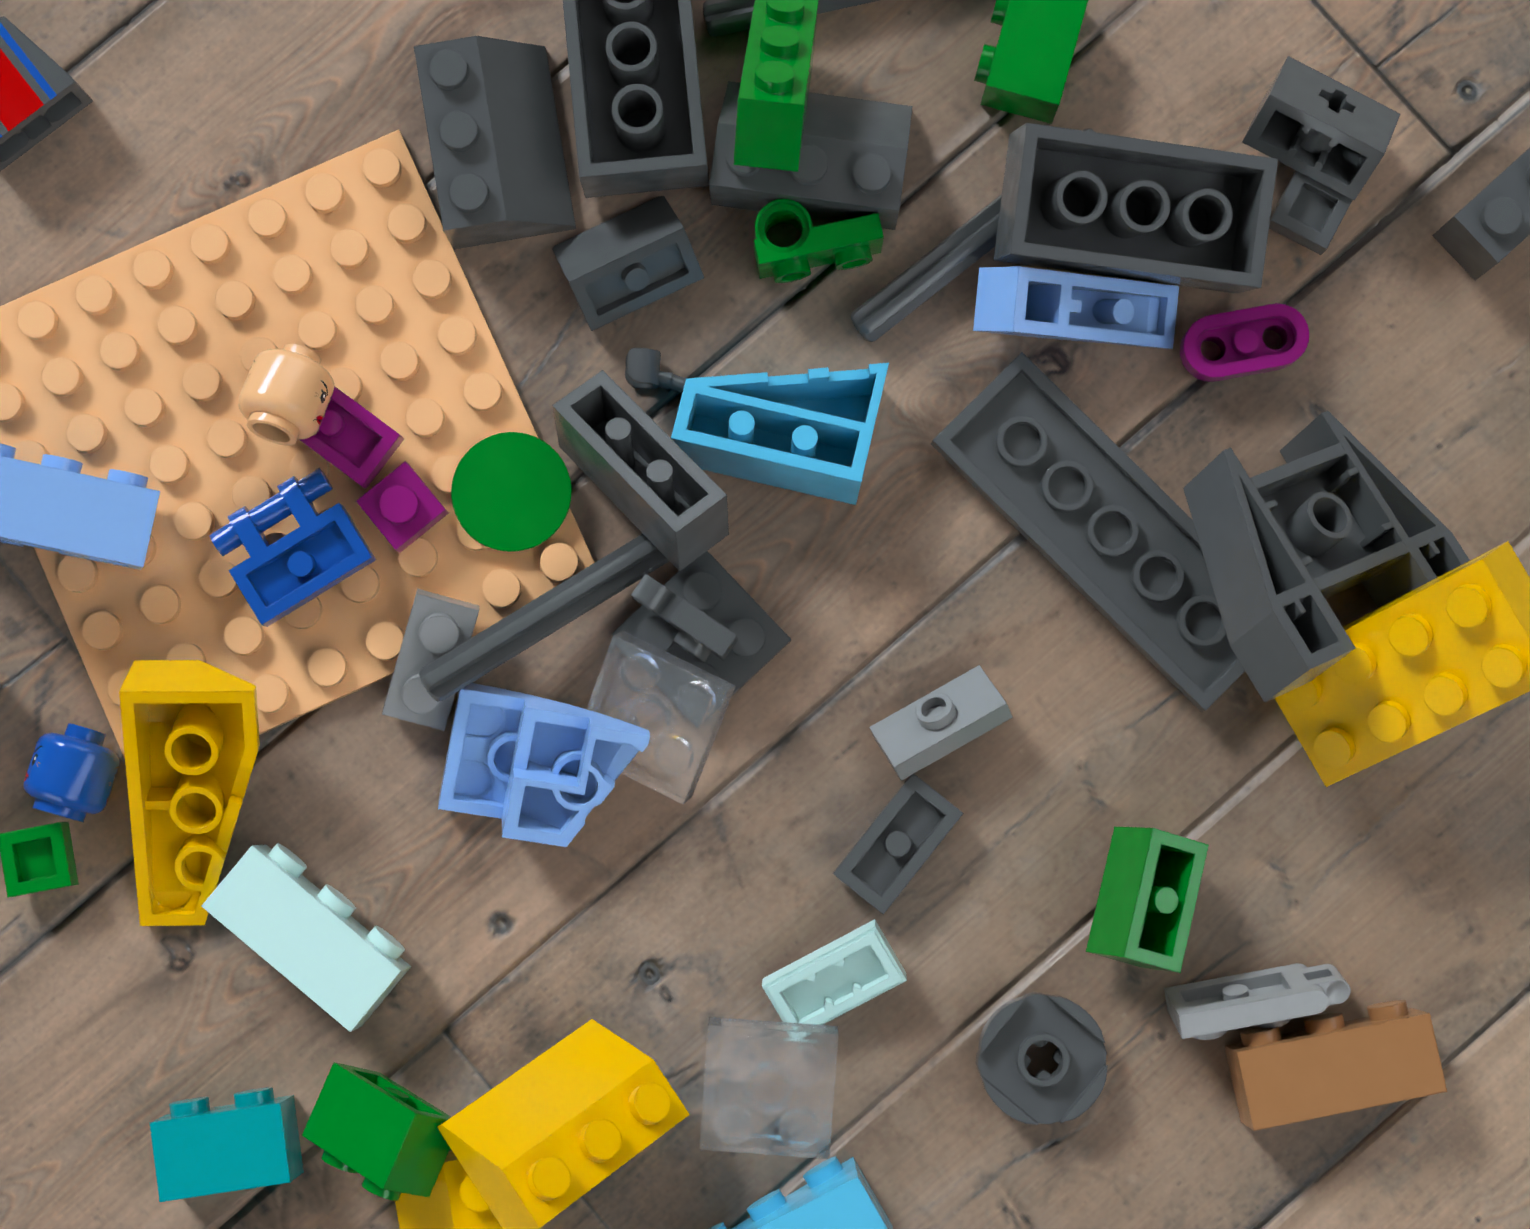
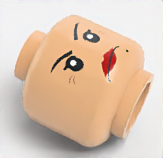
(286, 394)

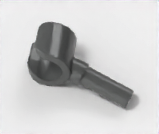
(644, 371)

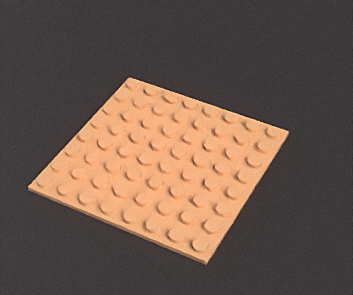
(145, 377)

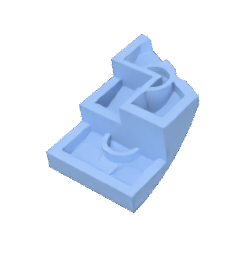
(533, 762)

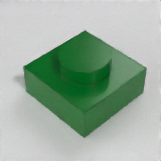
(38, 859)

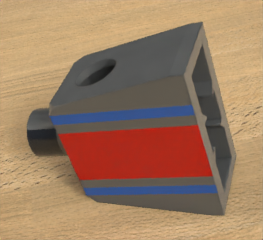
(33, 94)

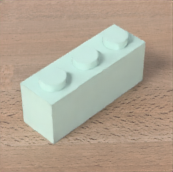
(308, 934)

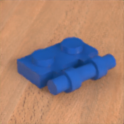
(300, 563)

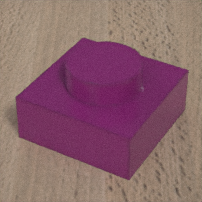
(402, 507)

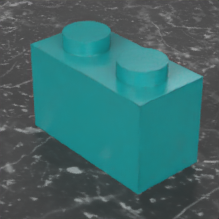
(226, 1146)

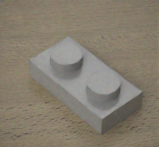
(432, 630)

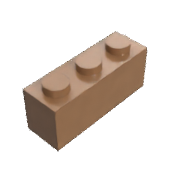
(1334, 1065)

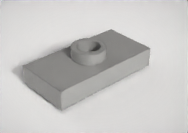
(940, 722)

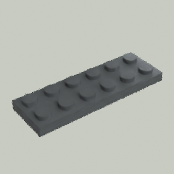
(1096, 523)

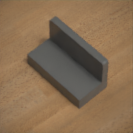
(628, 262)

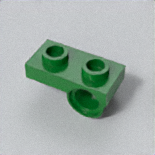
(843, 242)

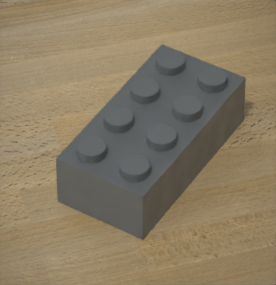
(635, 96)
(1135, 209)

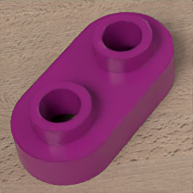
(1241, 342)

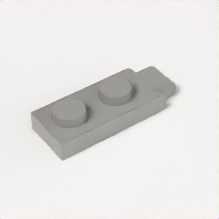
(1254, 998)

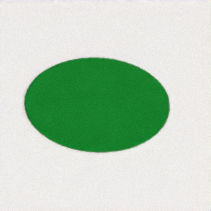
(511, 491)

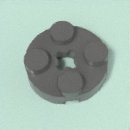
(1046, 1096)

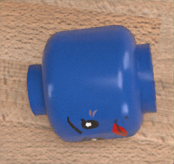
(71, 773)

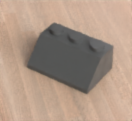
(494, 140)
(847, 163)

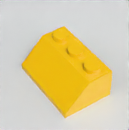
(561, 1125)

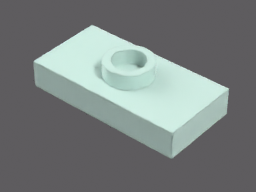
(835, 977)

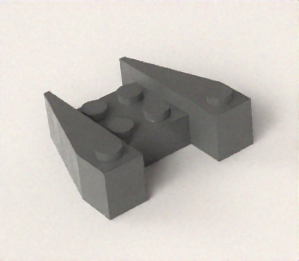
(1304, 535)

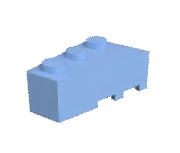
(75, 512)

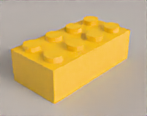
(1419, 667)

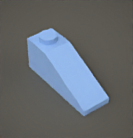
(1075, 307)

